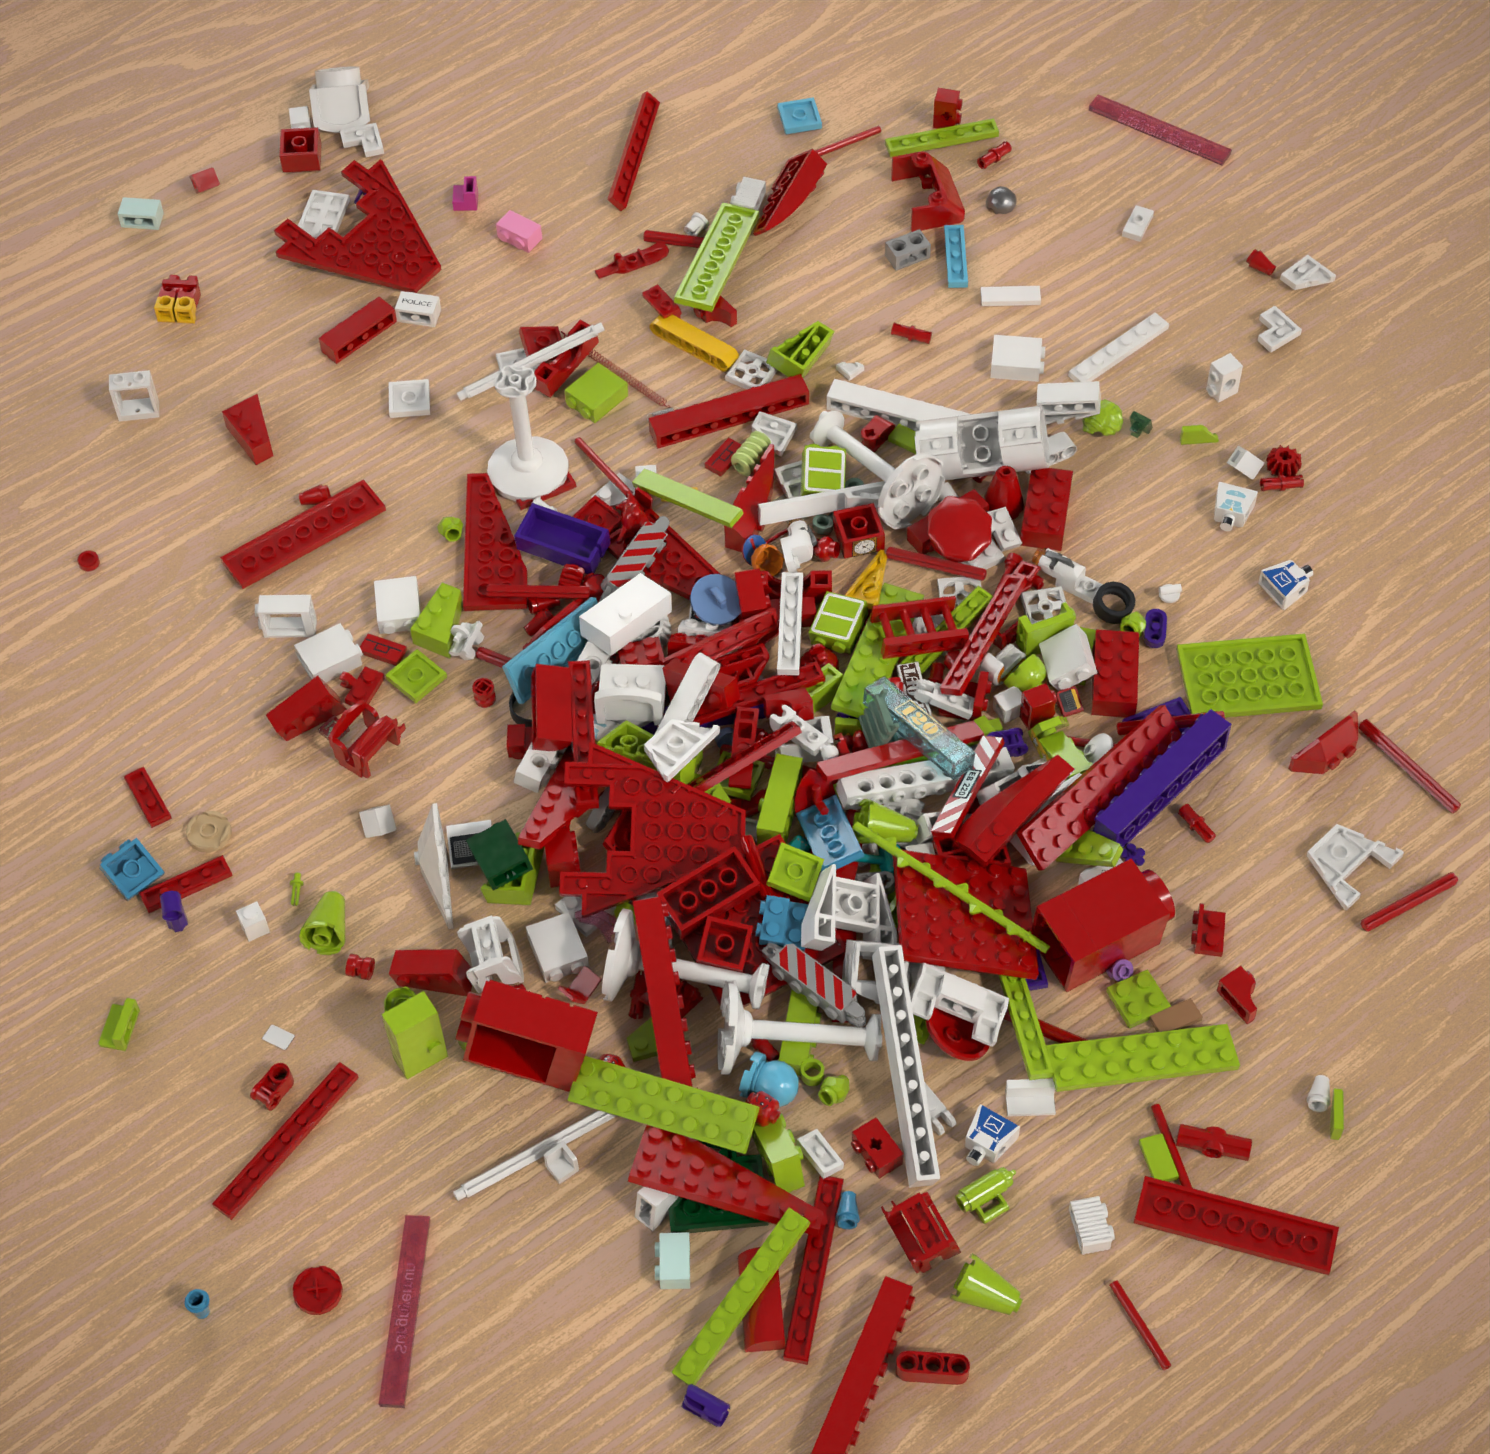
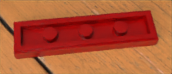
(187, 882)

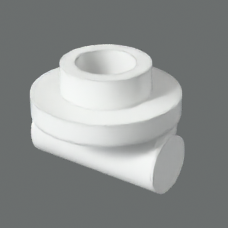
(1170, 593)

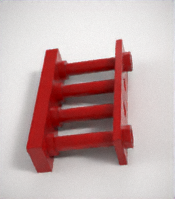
(919, 643)

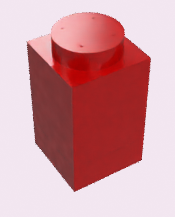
(1103, 922)

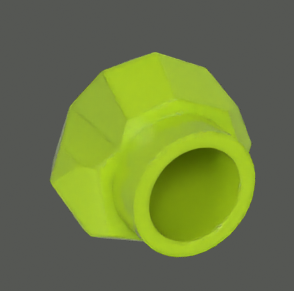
(450, 528)
(1133, 623)
(834, 1090)

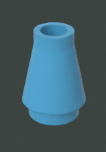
(847, 1213)
(198, 1303)

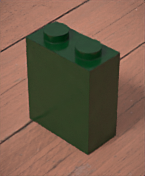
(499, 854)

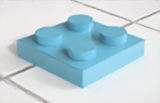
(799, 115)

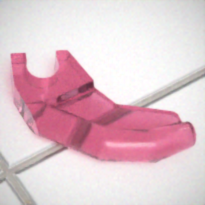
(603, 921)

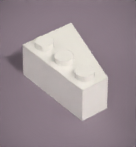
(1069, 400)

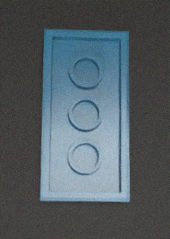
(830, 834)

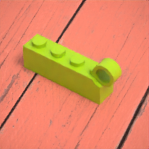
(799, 1053)

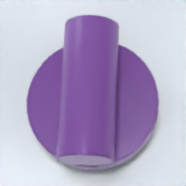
(1120, 970)

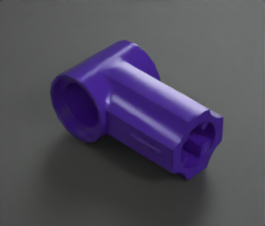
(173, 910)

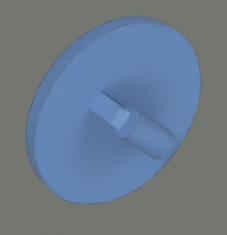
(715, 599)

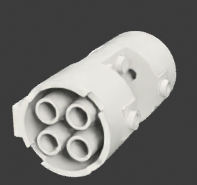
(985, 441)

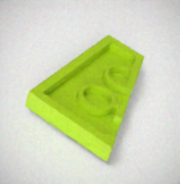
(1092, 850)

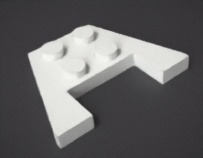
(1341, 853)

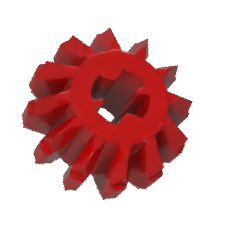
(1283, 461)
(571, 576)

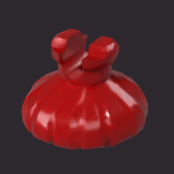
(821, 655)

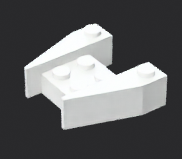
(847, 906)

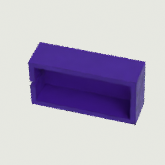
(562, 538)

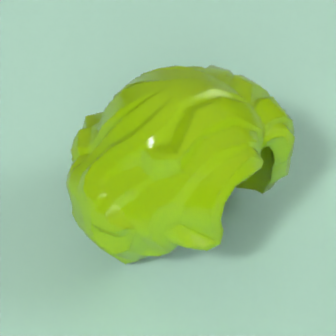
(1107, 422)

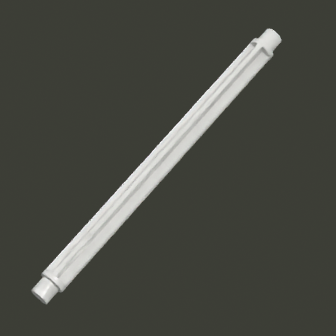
(535, 359)
(531, 1154)

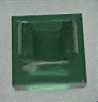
(1139, 424)

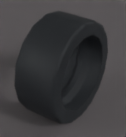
(1119, 590)

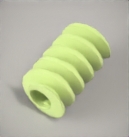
(750, 453)

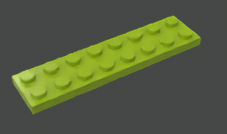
(716, 257)
(867, 662)
(1142, 1057)
(664, 1104)

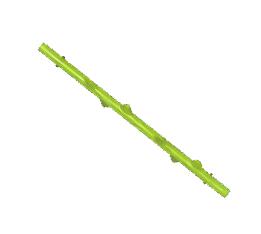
(960, 890)

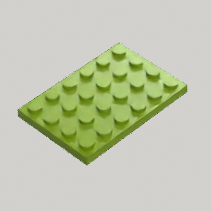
(1250, 676)

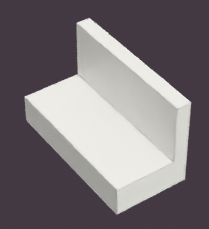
(1030, 1097)

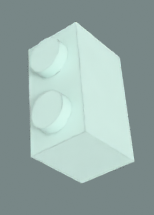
(140, 213)
(674, 1260)

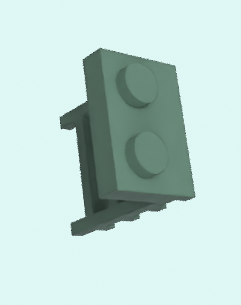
(877, 722)

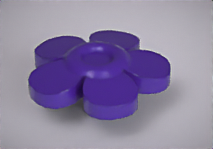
(1136, 854)

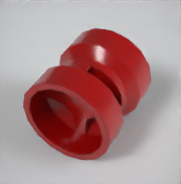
(484, 692)
(360, 966)

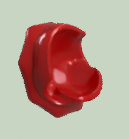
(959, 529)

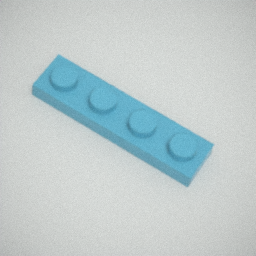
(955, 256)

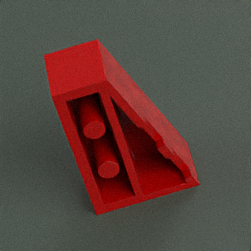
(249, 428)
(721, 694)
(305, 709)
(431, 970)

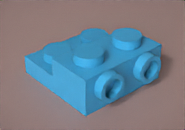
(131, 868)
(781, 922)

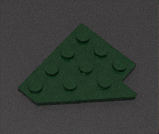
(697, 1217)

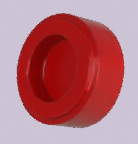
(88, 561)

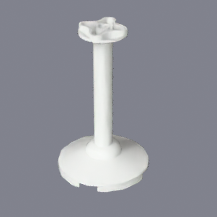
(528, 463)
(907, 489)
(627, 961)
(741, 1028)

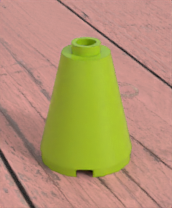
(885, 822)
(325, 925)
(985, 1288)

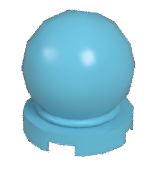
(772, 1077)

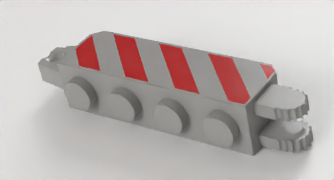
(636, 555)
(815, 982)

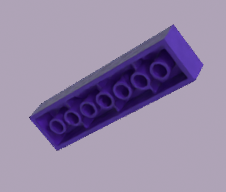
(1164, 779)

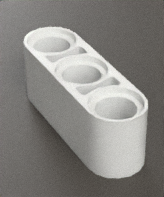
(1060, 448)

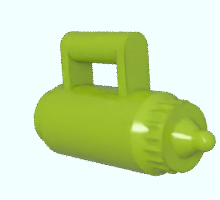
(984, 1190)

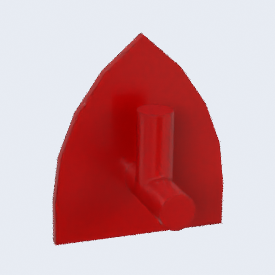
(813, 791)

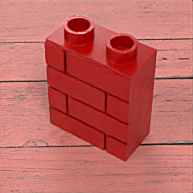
(525, 1034)

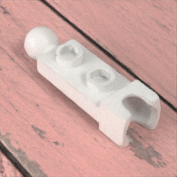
(810, 738)

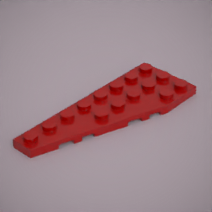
(489, 550)
(676, 565)
(553, 809)
(700, 1174)

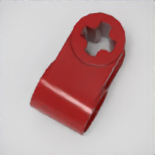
(876, 432)
(271, 1090)

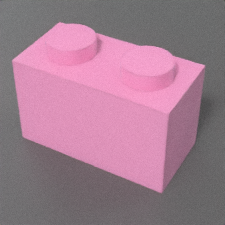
(519, 231)

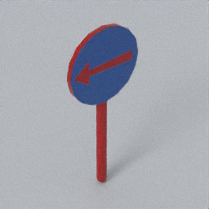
(754, 541)

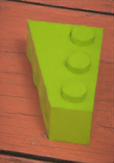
(801, 351)
(435, 622)
(1063, 746)
(520, 889)
(780, 1154)

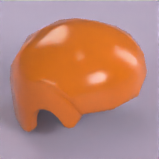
(768, 559)

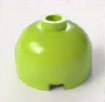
(1028, 674)

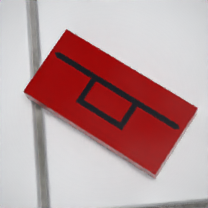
(721, 459)
(383, 649)

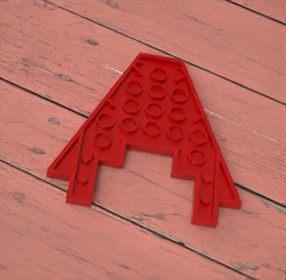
(380, 249)
(671, 830)

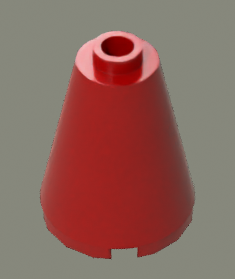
(1005, 492)

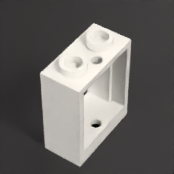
(127, 409)
(286, 626)
(823, 725)

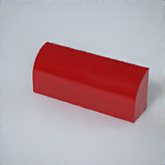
(551, 707)
(764, 1321)

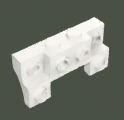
(961, 999)

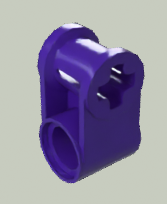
(1013, 741)

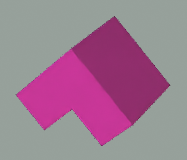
(466, 196)

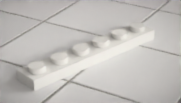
(1119, 349)
(790, 624)

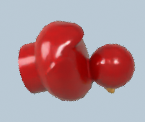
(826, 549)
(858, 741)

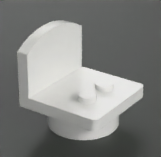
(339, 99)
(630, 694)

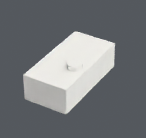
(625, 614)

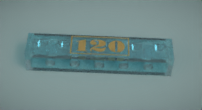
(923, 730)

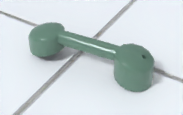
(822, 523)

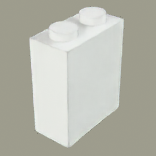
(1017, 358)
(397, 604)
(329, 653)
(1068, 658)
(557, 947)

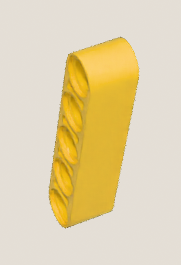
(694, 342)

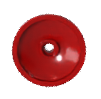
(954, 1036)

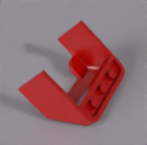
(944, 204)

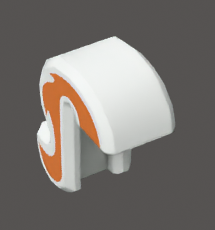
(1002, 664)

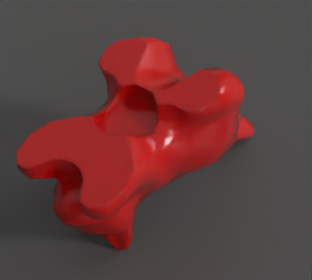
(632, 516)

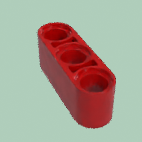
(943, 1375)

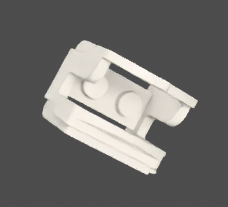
(483, 943)
(851, 963)

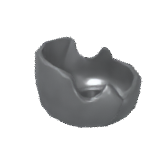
(1001, 200)

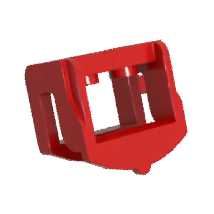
(368, 743)
(925, 1229)

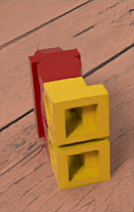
(178, 299)

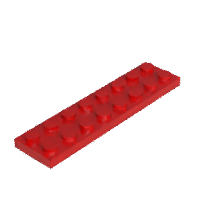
(303, 534)
(1237, 1225)

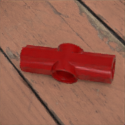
(1214, 1142)

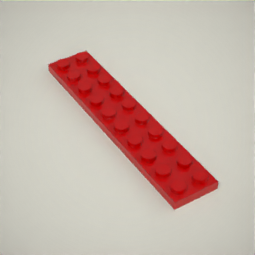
(1076, 807)

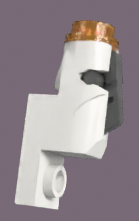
(798, 545)
(1067, 573)

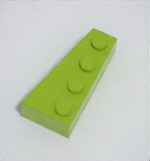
(629, 742)

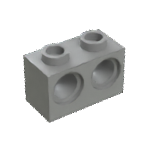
(907, 249)

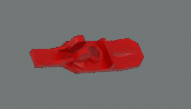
(641, 259)

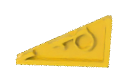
(869, 583)

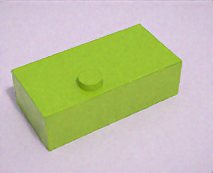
(778, 805)
(415, 1035)

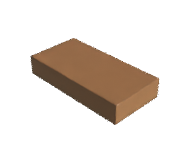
(1176, 1017)

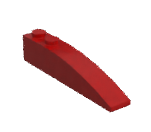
(791, 189)
(758, 491)
(1007, 812)

